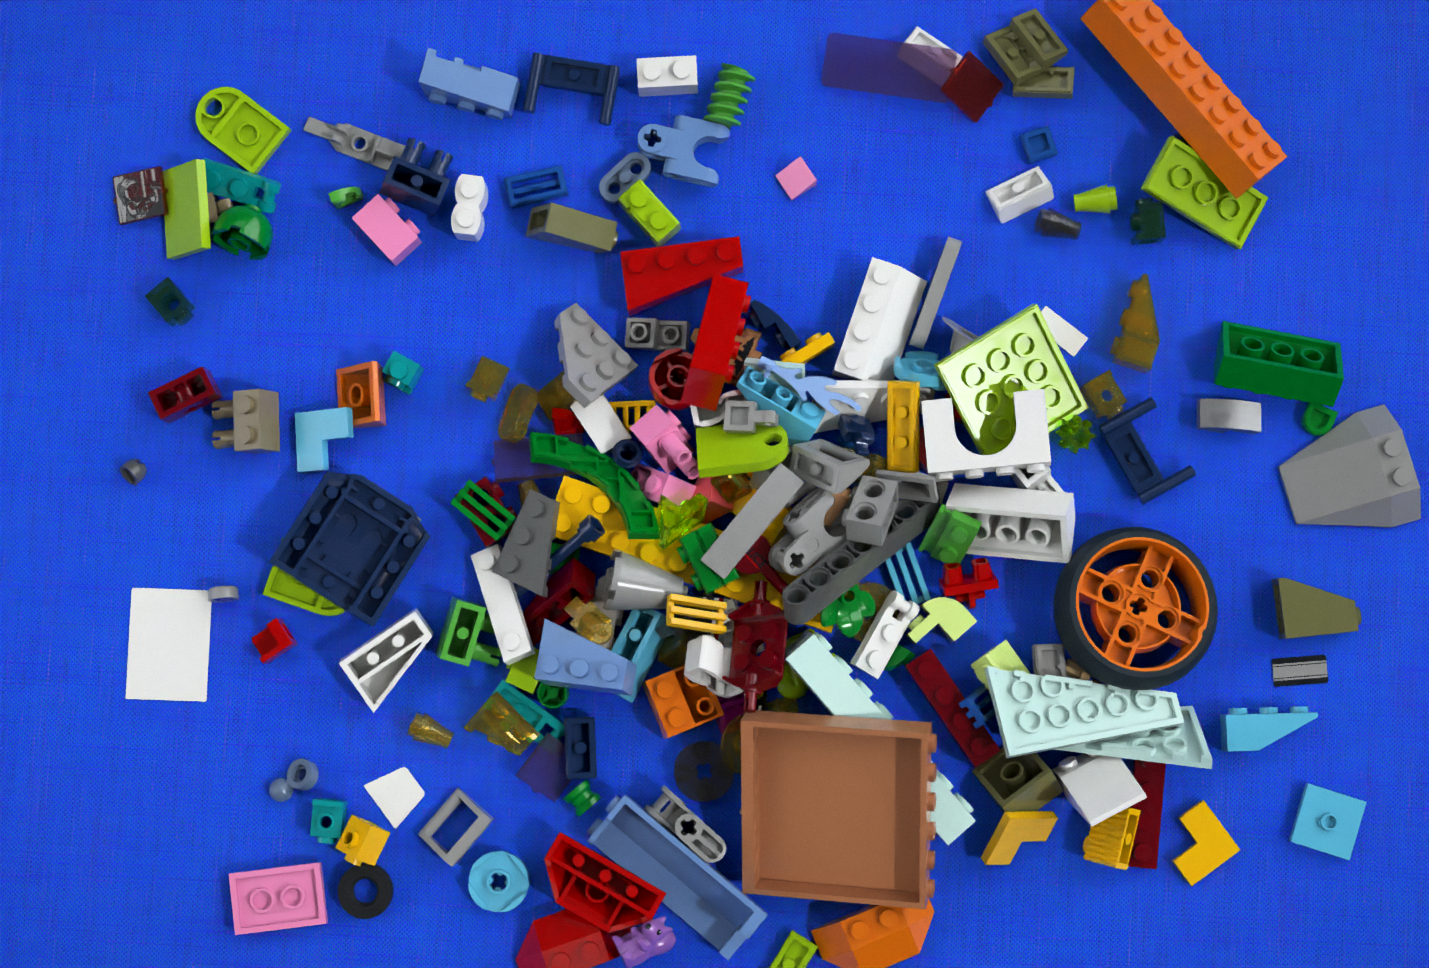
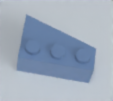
(468, 86)
(581, 664)

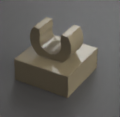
(216, 207)

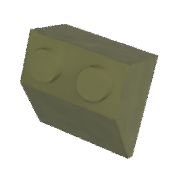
(1018, 781)

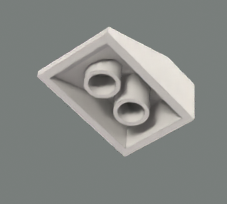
(1098, 786)

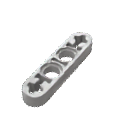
(935, 292)

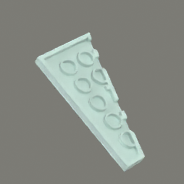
(1063, 712)
(1171, 745)

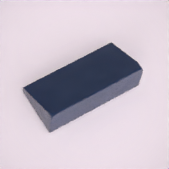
(580, 748)

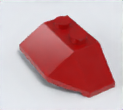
(598, 887)
(566, 942)

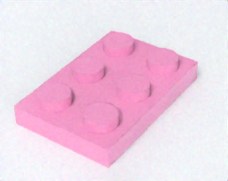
(278, 898)

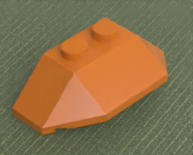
(874, 936)

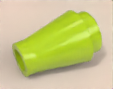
(1097, 200)

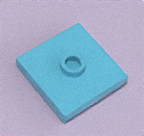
(1327, 821)

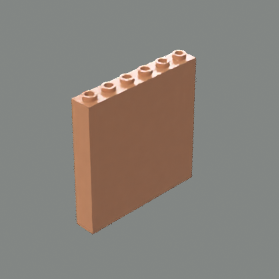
(837, 808)

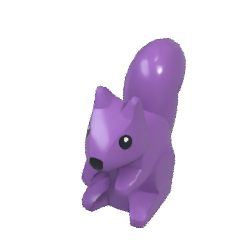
(645, 942)

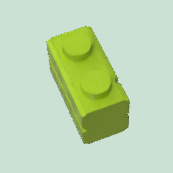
(649, 213)

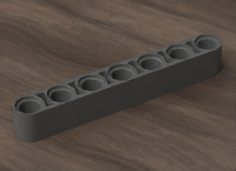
(853, 562)

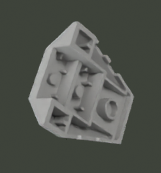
(1354, 475)

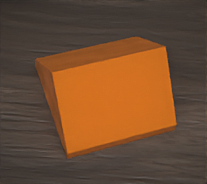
(363, 391)

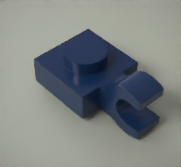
(857, 430)

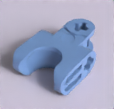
(677, 147)

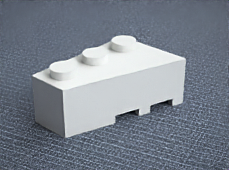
(385, 657)

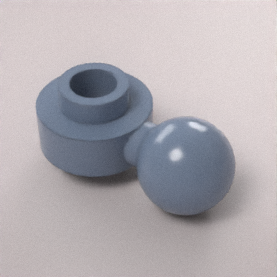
(300, 775)

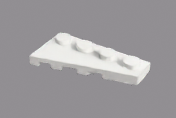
(868, 394)

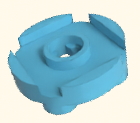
(919, 367)
(481, 878)

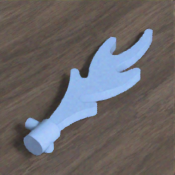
(813, 384)

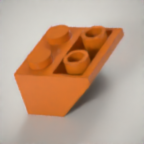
(680, 702)

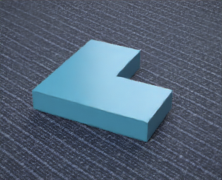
(314, 432)

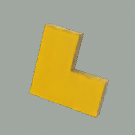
(1013, 830)
(1211, 847)

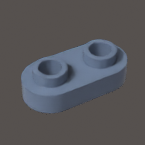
(623, 177)

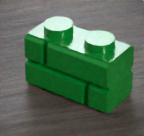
(693, 549)

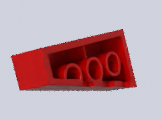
(676, 270)
(716, 342)

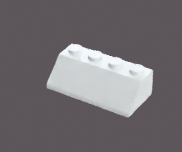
(880, 323)
(1018, 521)

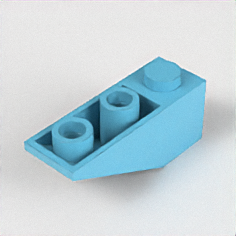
(795, 416)
(1256, 731)

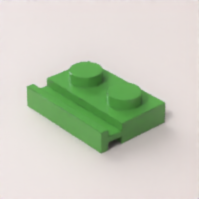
(950, 535)

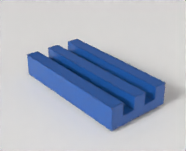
(535, 187)
(974, 709)

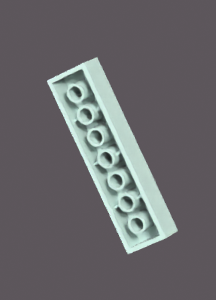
(843, 696)

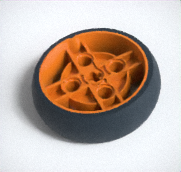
(1158, 555)

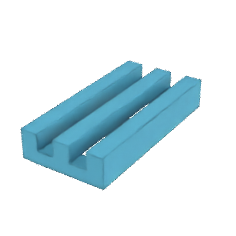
(919, 577)

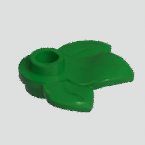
(849, 611)

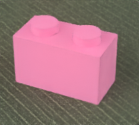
(387, 230)

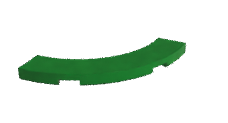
(604, 473)

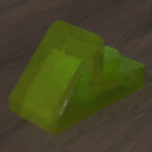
(678, 520)

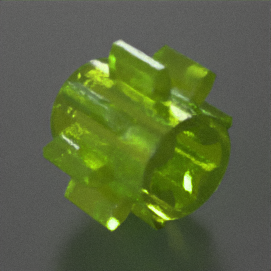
(1075, 434)

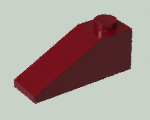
(563, 586)

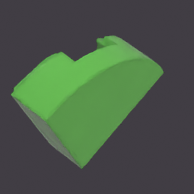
(345, 196)

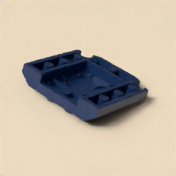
(352, 544)

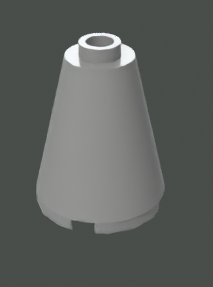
(638, 584)

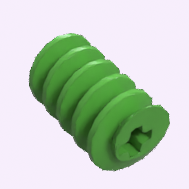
(728, 95)

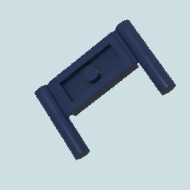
(575, 77)
(1135, 458)

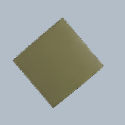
(1025, 46)

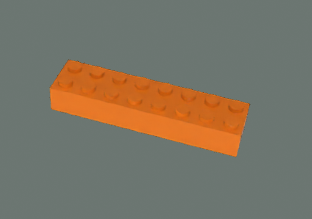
(1185, 91)

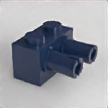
(415, 185)

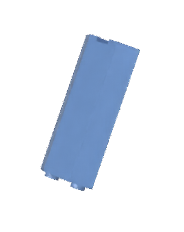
(691, 885)

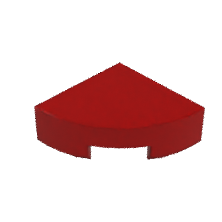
(566, 422)

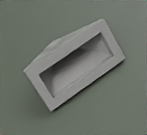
(912, 486)

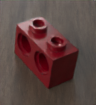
(496, 493)

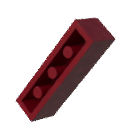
(944, 698)

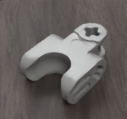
(807, 538)
(700, 840)

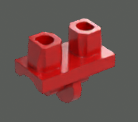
(968, 586)

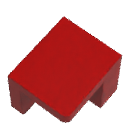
(273, 641)

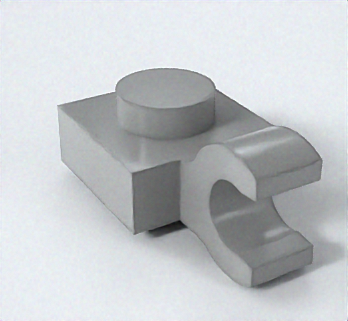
(744, 416)

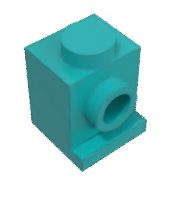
(402, 372)
(336, 811)

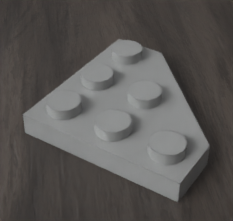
(589, 356)

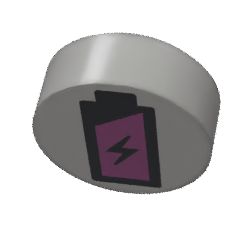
(223, 594)

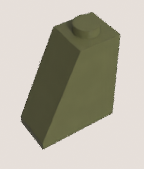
(571, 228)
(1312, 611)

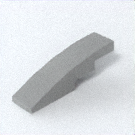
(752, 521)

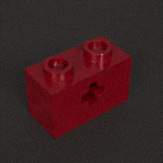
(185, 395)

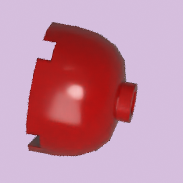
(668, 378)

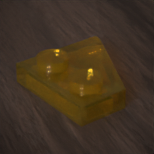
(503, 725)

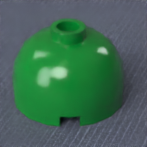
(243, 230)

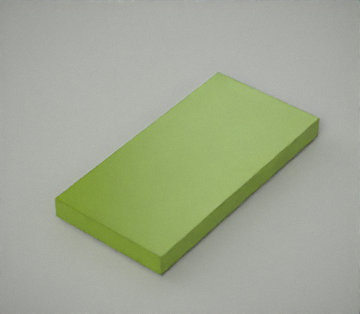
(1193, 190)

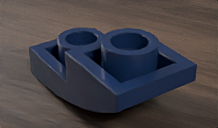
(766, 318)

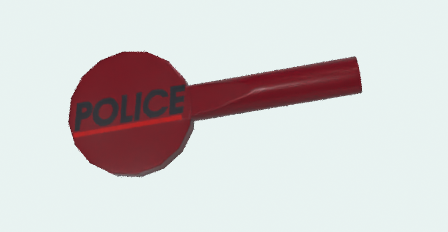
(757, 561)

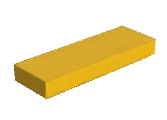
(903, 426)

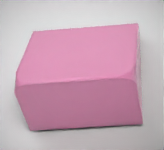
(796, 178)

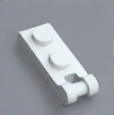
(884, 634)

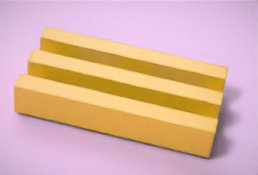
(719, 615)

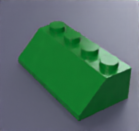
(1278, 364)

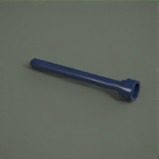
(589, 530)

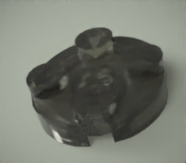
(686, 772)

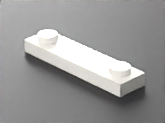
(503, 607)

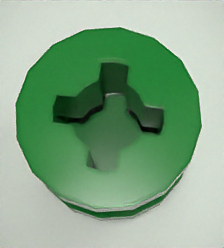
(582, 798)

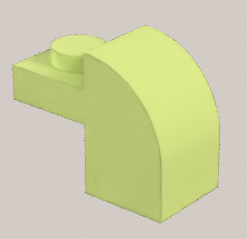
(946, 614)

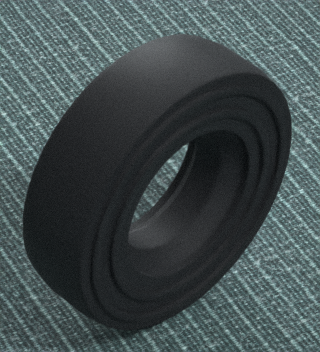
(384, 891)

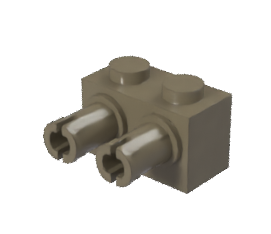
(255, 422)

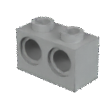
(871, 510)

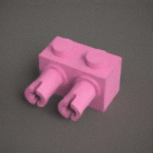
(666, 441)

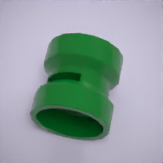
(552, 696)

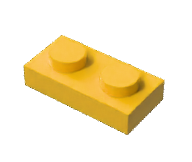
(815, 346)

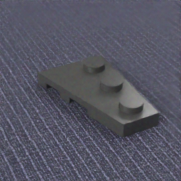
(528, 547)

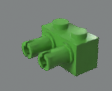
(460, 634)

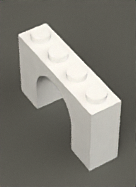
(1027, 449)

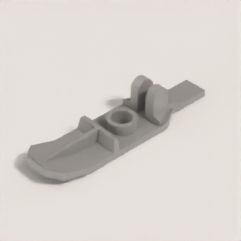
(343, 137)

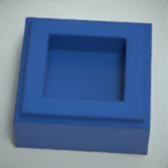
(1038, 144)

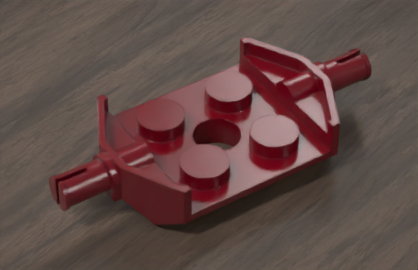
(753, 625)

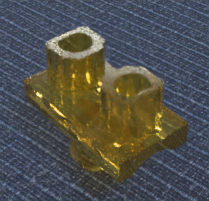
(590, 621)

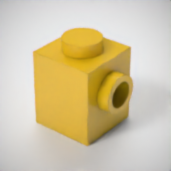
(362, 841)

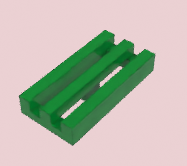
(463, 493)

